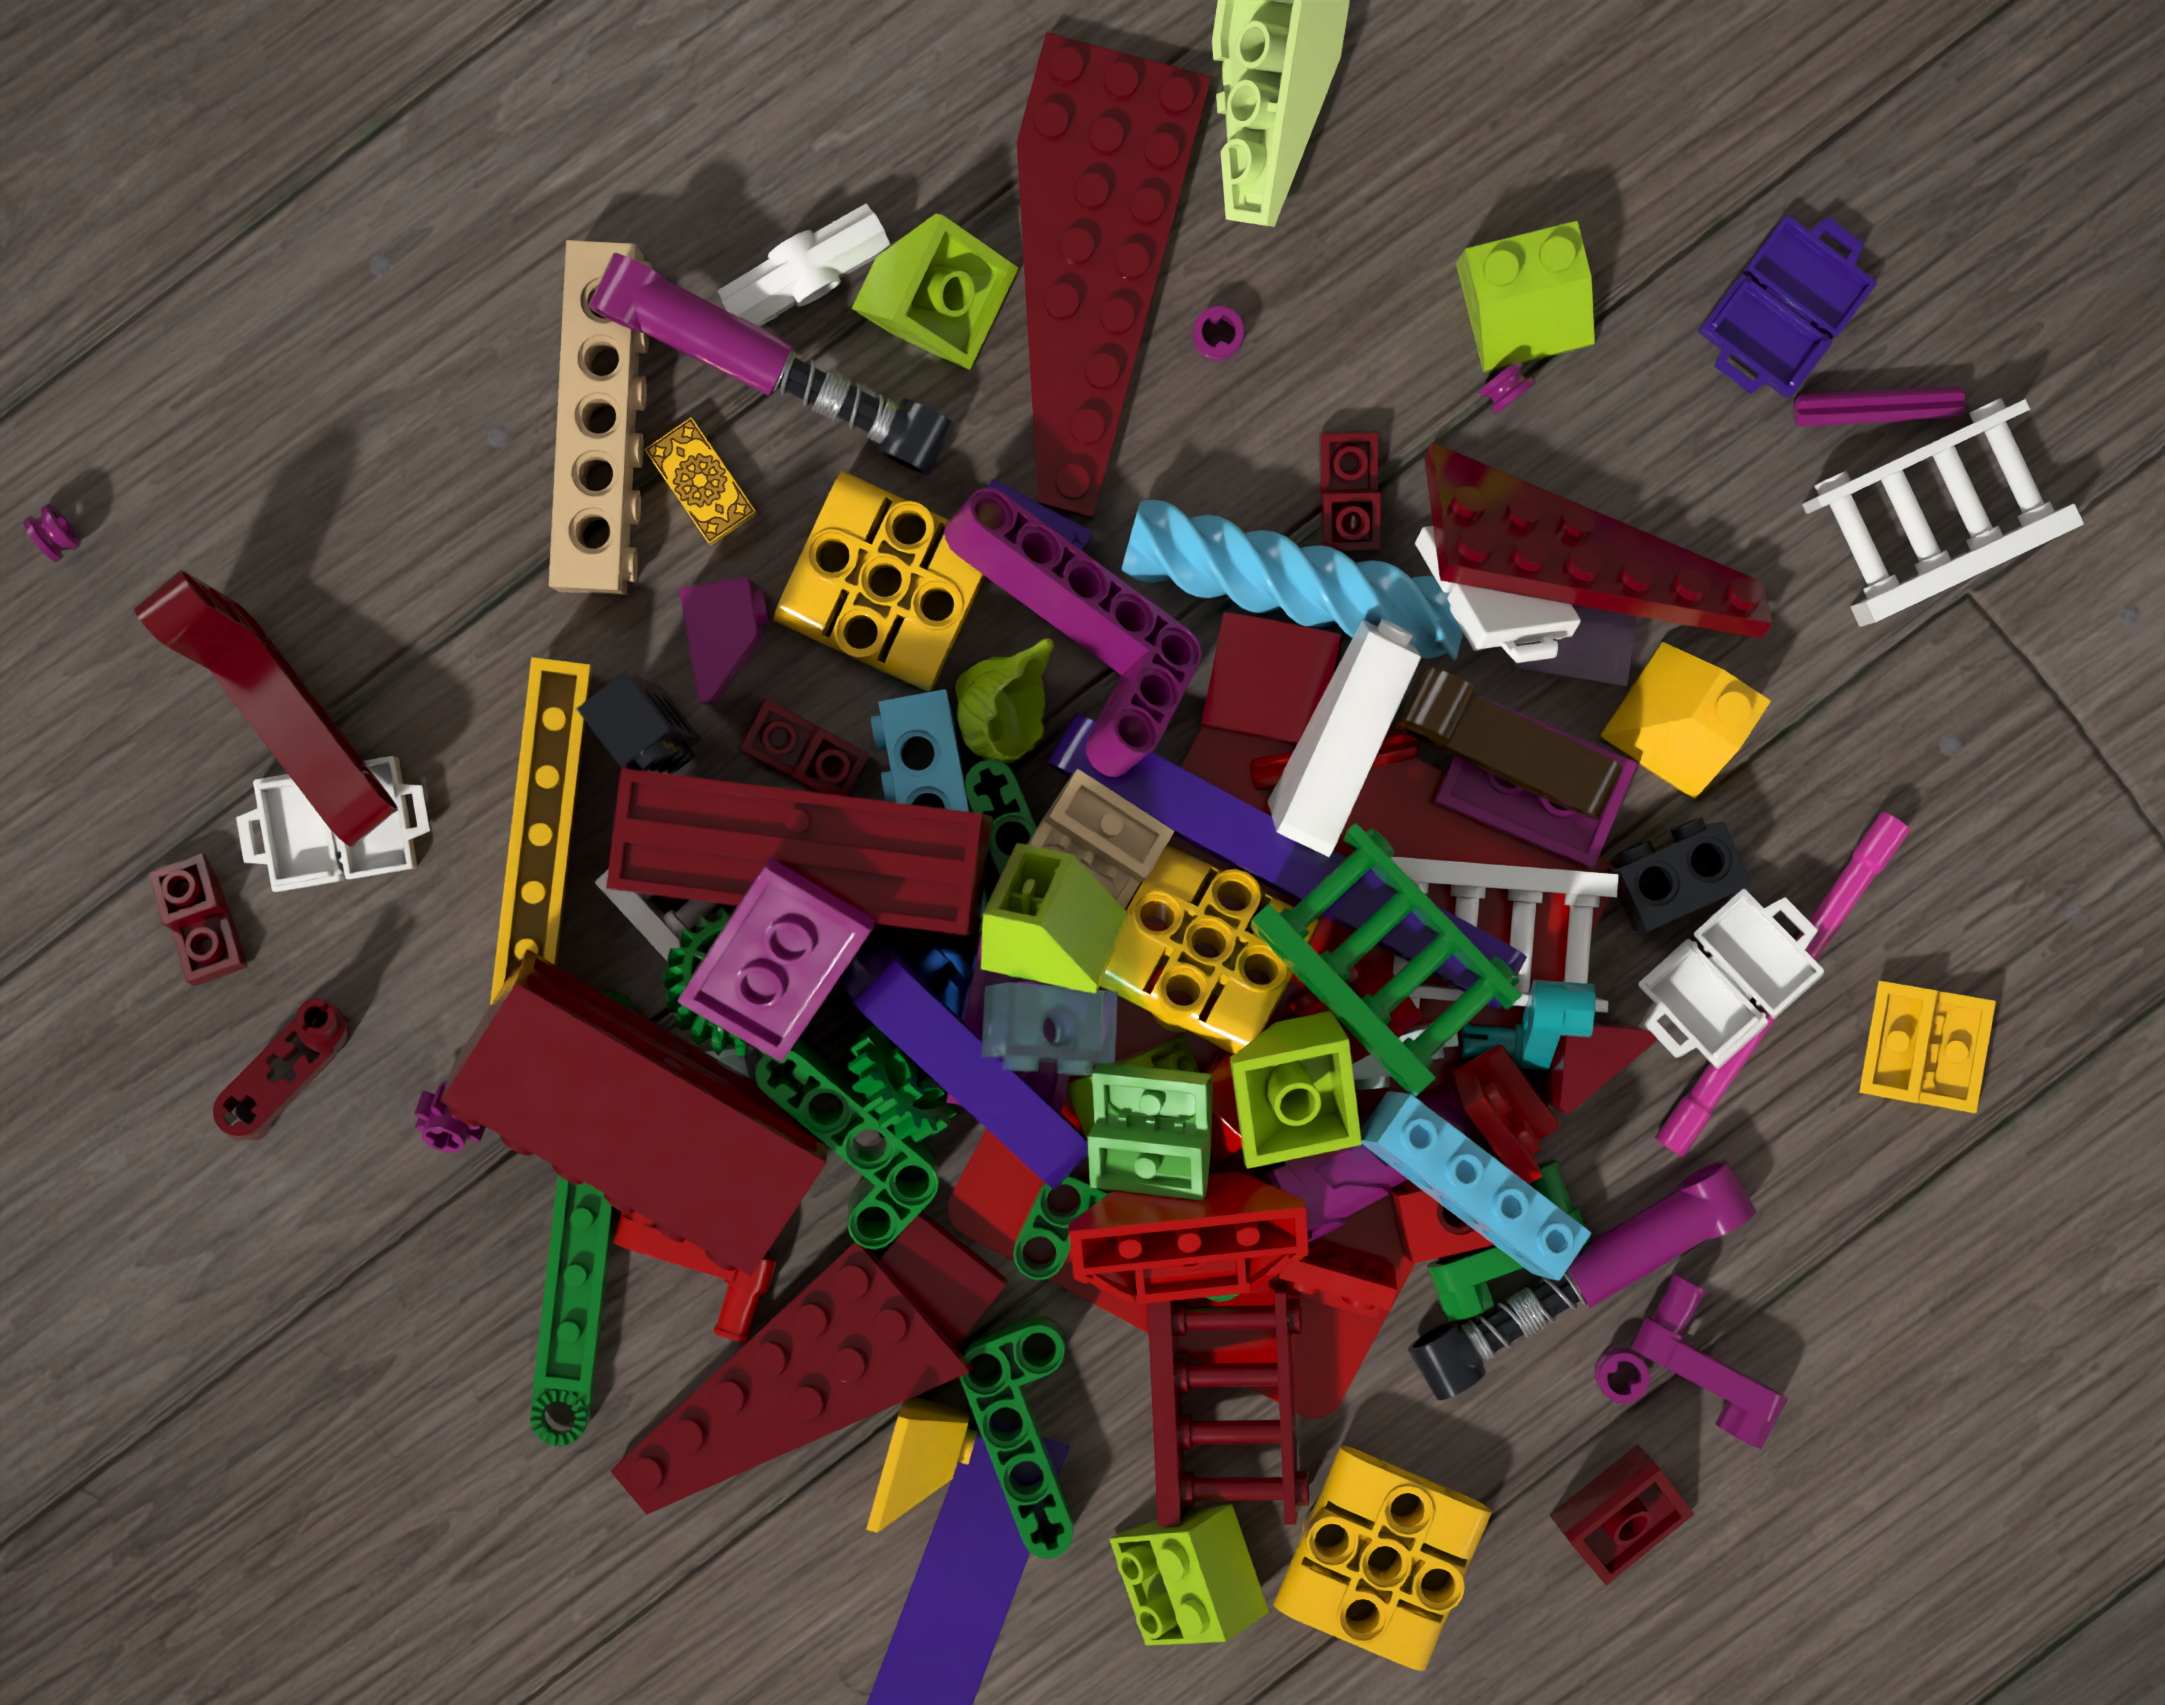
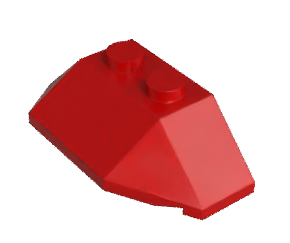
(1189, 1248)

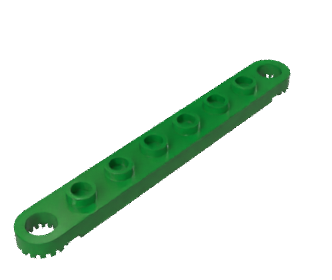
(573, 1302)

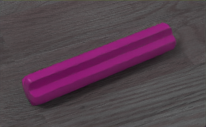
(1879, 406)

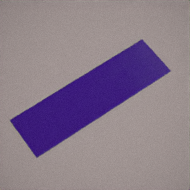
(960, 1586)

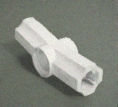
(806, 267)

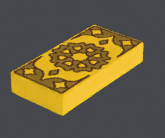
(701, 481)

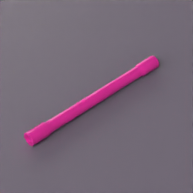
(1867, 861)

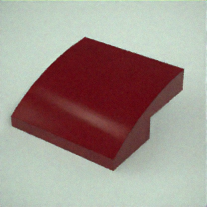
(1269, 676)
(943, 1276)

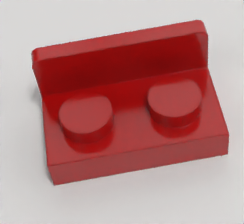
(1506, 1109)
(1341, 1280)

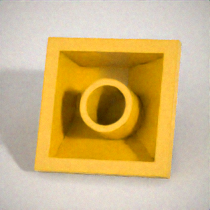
(1684, 719)
(920, 1458)

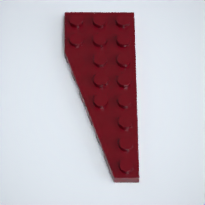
(1097, 204)

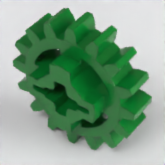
(898, 1088)

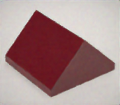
(1588, 1063)
(1622, 1514)

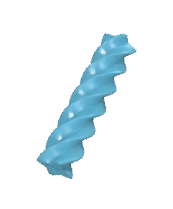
(1271, 573)

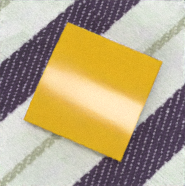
(1927, 1046)

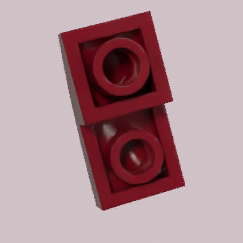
(1350, 490)
(803, 750)
(199, 919)

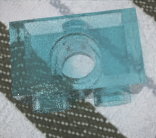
(1081, 1019)

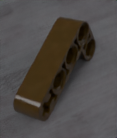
(1456, 721)

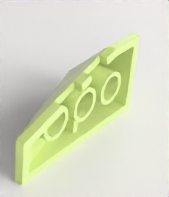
(1275, 79)

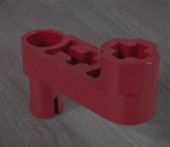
(272, 1098)

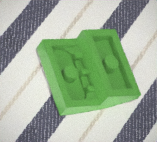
(1151, 1131)

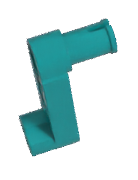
(1550, 1011)

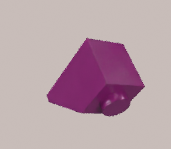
(722, 631)

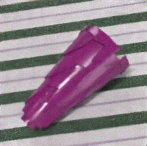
(1352, 1177)

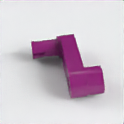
(1750, 1405)

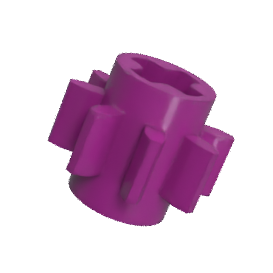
(440, 1127)

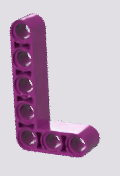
(1091, 608)

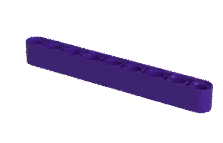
(1251, 844)

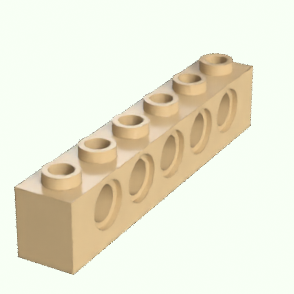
(578, 449)

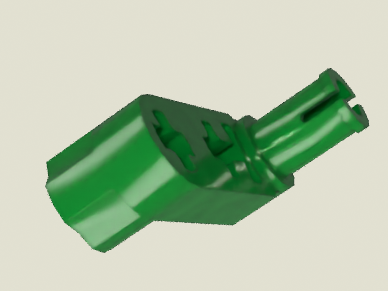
(1463, 1277)

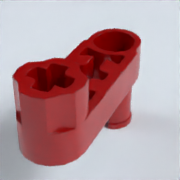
(743, 1291)

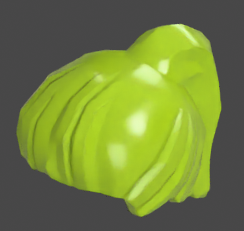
(1004, 703)

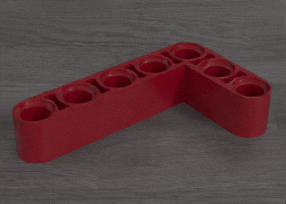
(273, 699)

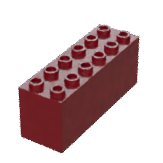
(879, 856)
(634, 1114)

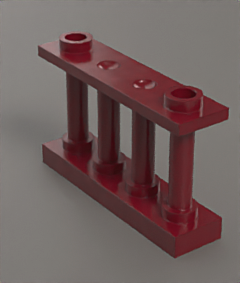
(1178, 1432)

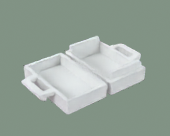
(1503, 618)
(304, 849)
(1748, 960)

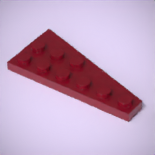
(1542, 546)
(818, 1366)

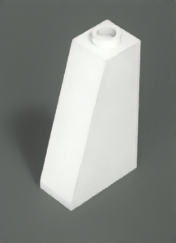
(1343, 736)

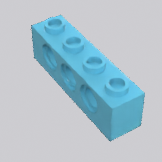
(930, 718)
(1473, 1185)

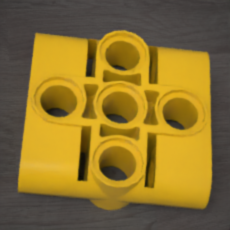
(816, 595)
(1170, 896)
(1328, 1579)

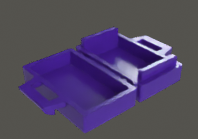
(1788, 306)

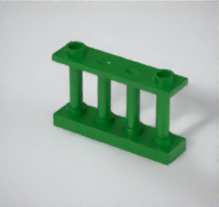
(1368, 1016)

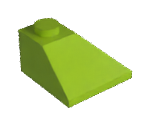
(937, 290)

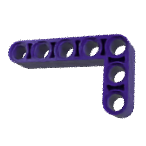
(951, 1052)

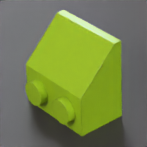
(1528, 296)
(1296, 1091)

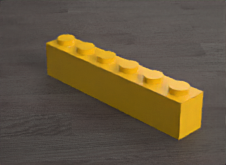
(542, 815)

